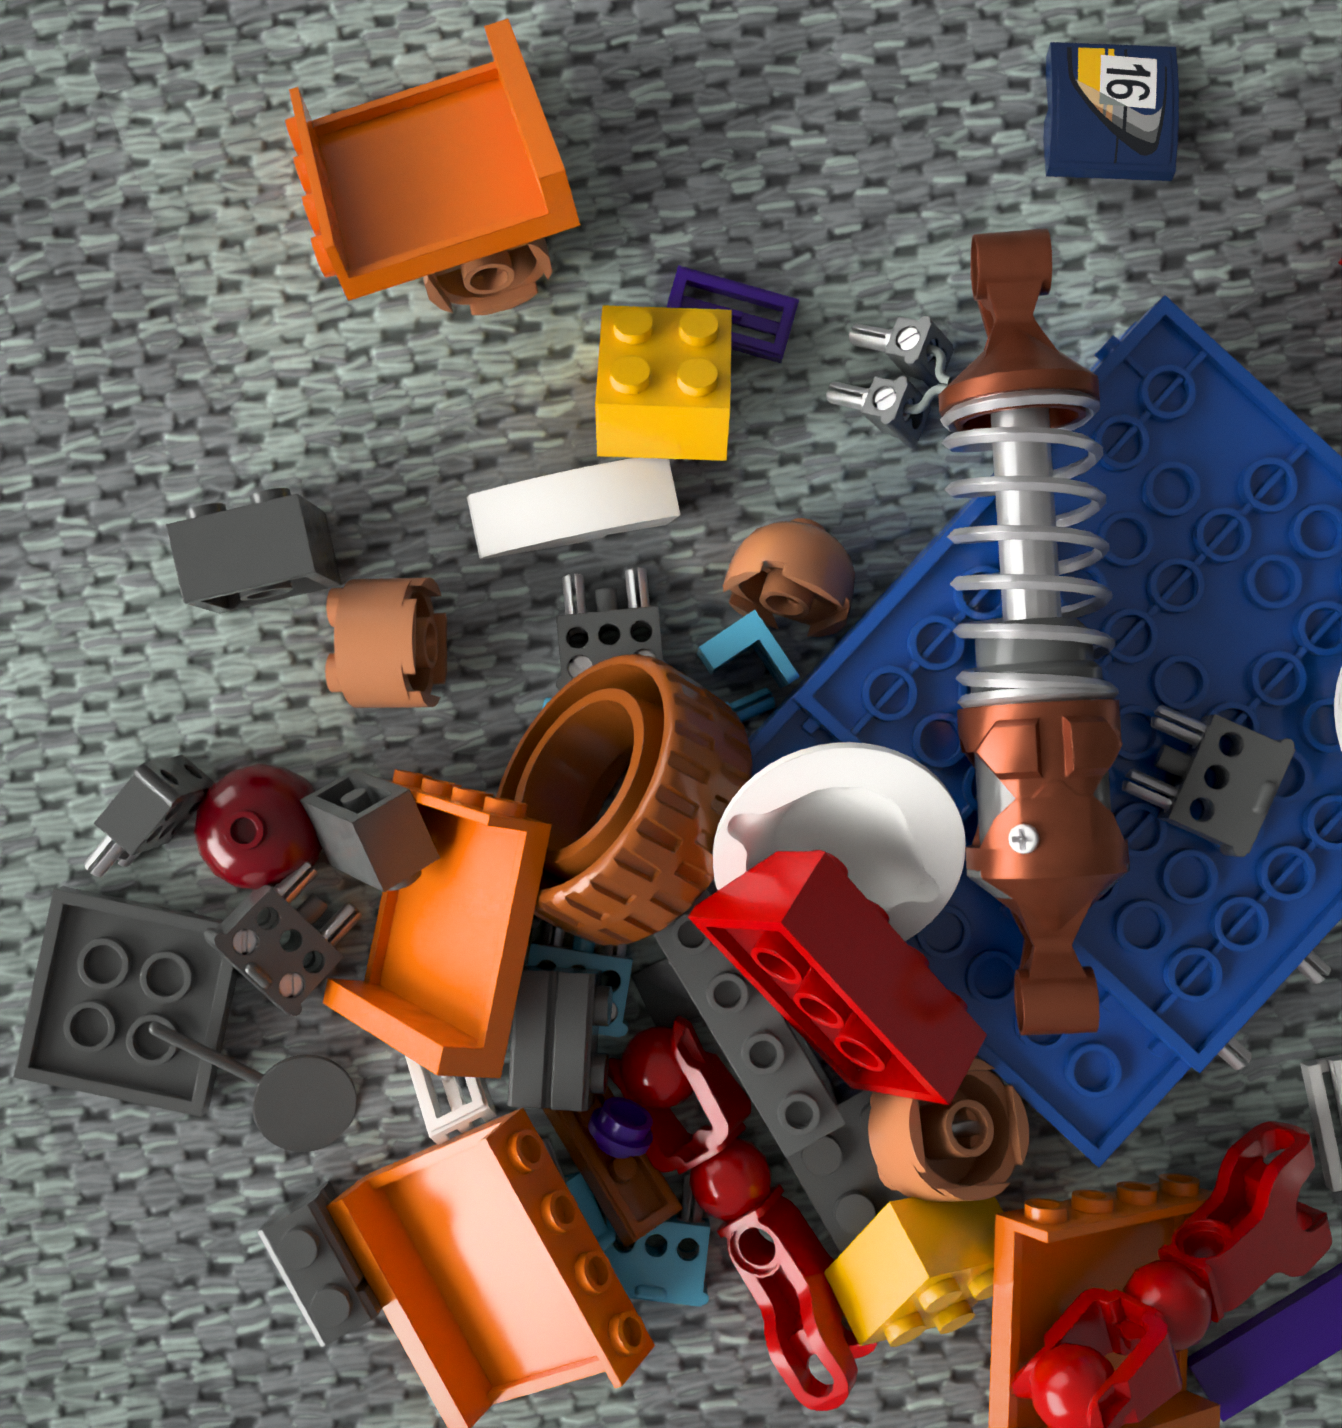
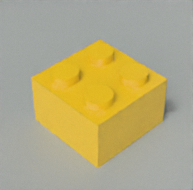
(663, 383)
(916, 1269)

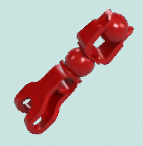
(734, 1185)
(1210, 1268)

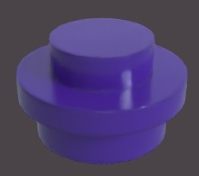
(621, 1128)

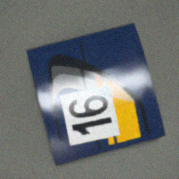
(1111, 111)

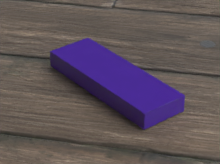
(1272, 1346)

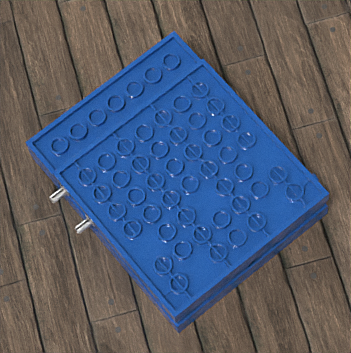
(1218, 607)

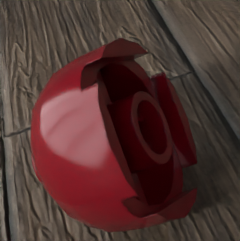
(255, 826)

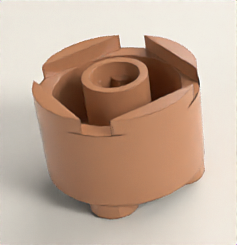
(386, 643)
(952, 1148)

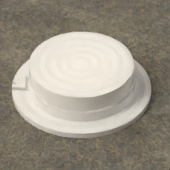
(866, 808)

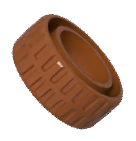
(657, 837)

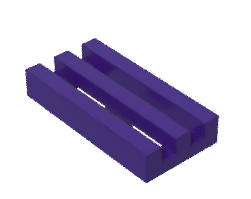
(743, 292)

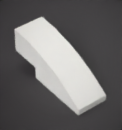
(573, 506)

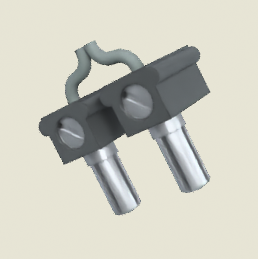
(897, 405)

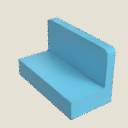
(739, 638)

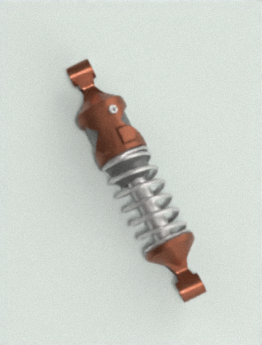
(1038, 704)

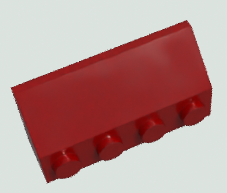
(843, 976)

